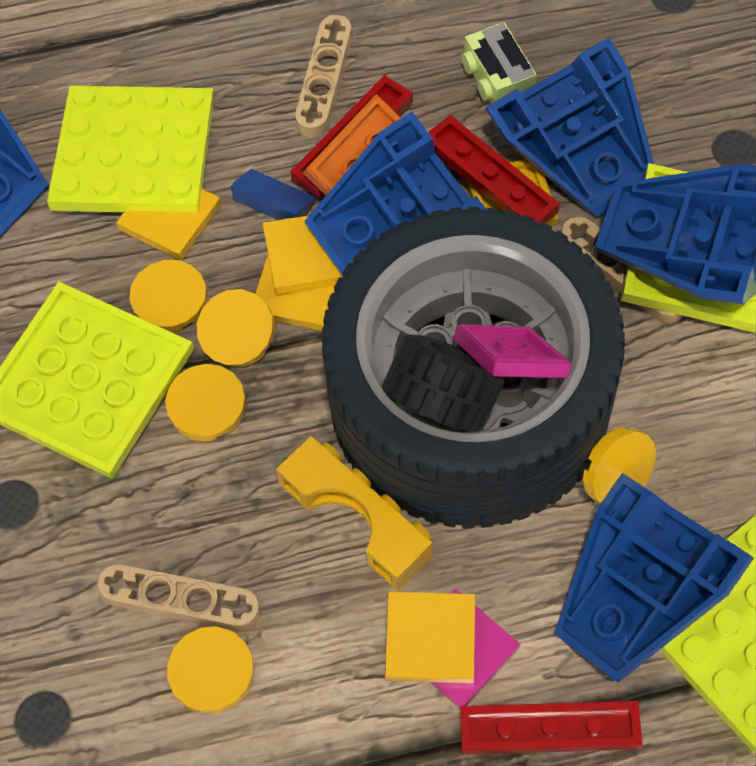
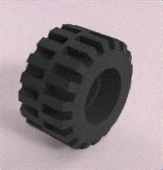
(442, 383)

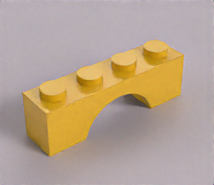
(319, 478)

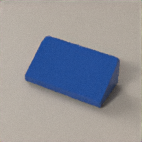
(271, 196)

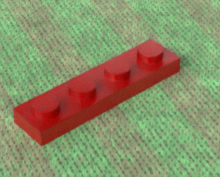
(391, 92)
(491, 172)
(550, 727)

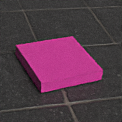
(511, 351)
(491, 652)

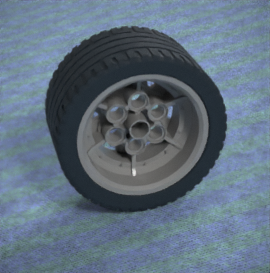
(464, 270)

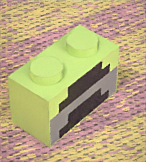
(497, 63)

